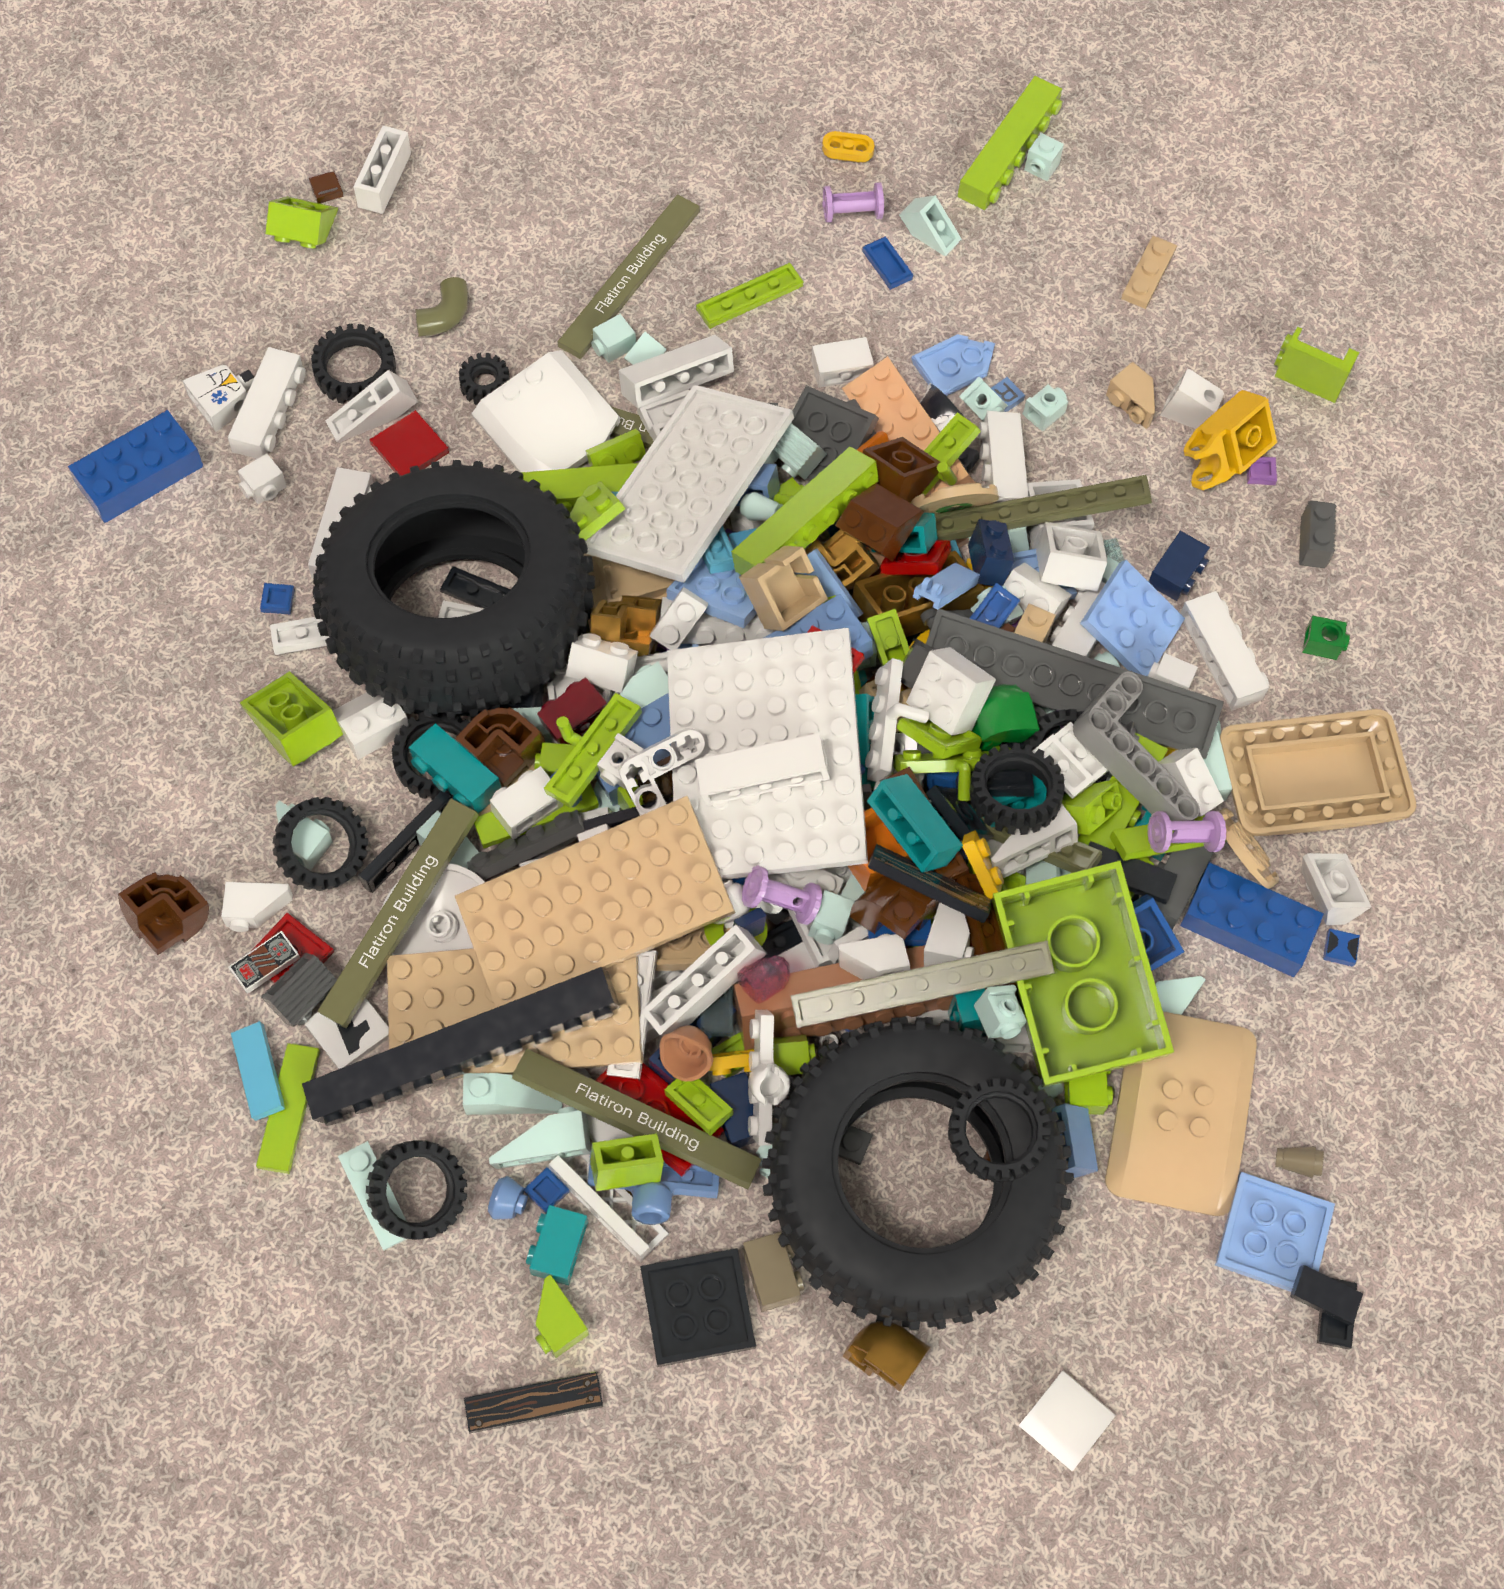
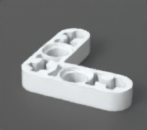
(651, 770)

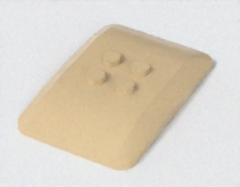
(1317, 773)
(1184, 1119)

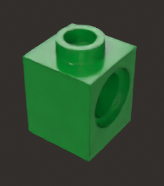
(1323, 627)

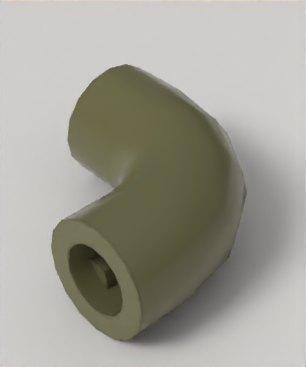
(449, 310)

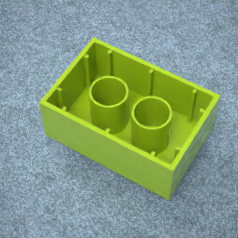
(1103, 998)

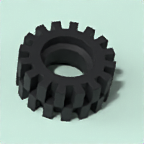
(480, 366)

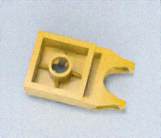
(1231, 439)

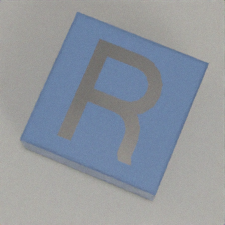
(1008, 393)

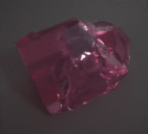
(764, 978)

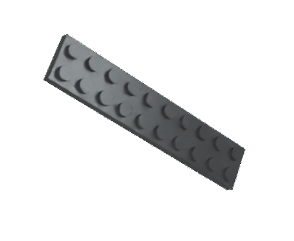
(1072, 681)

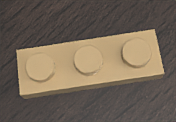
(1149, 272)

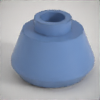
(507, 1199)

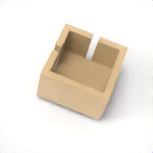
(778, 593)

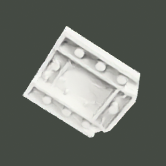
(546, 416)

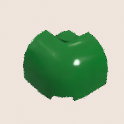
(1005, 717)

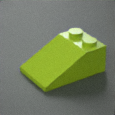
(292, 718)

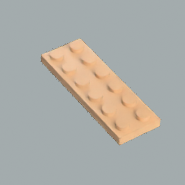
(899, 412)

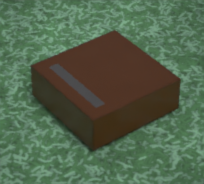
(326, 187)

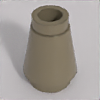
(1301, 1160)

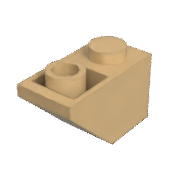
(1134, 393)

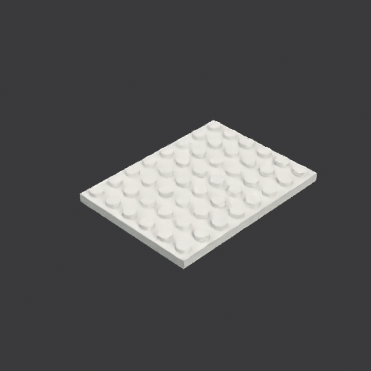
(764, 693)

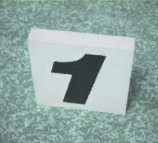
(351, 1043)

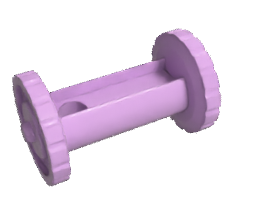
(853, 202)
(1209, 831)
(760, 888)

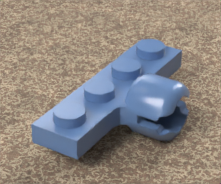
(653, 1200)

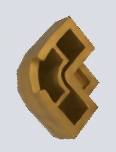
(846, 558)
(628, 622)
(887, 1352)

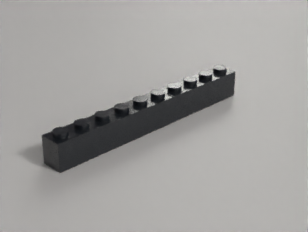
(460, 1046)

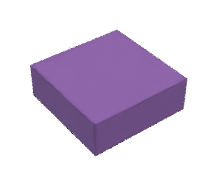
(1263, 471)

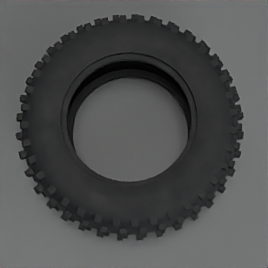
(469, 658)
(839, 1247)

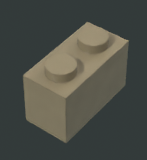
(772, 1272)

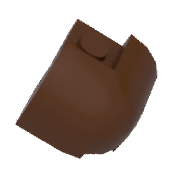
(502, 742)
(893, 906)
(163, 910)

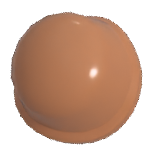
(686, 1053)

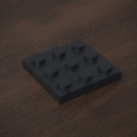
(697, 1307)

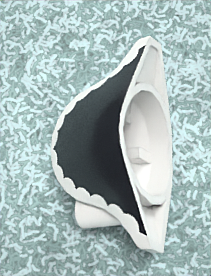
(938, 407)

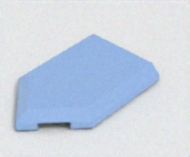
(954, 363)

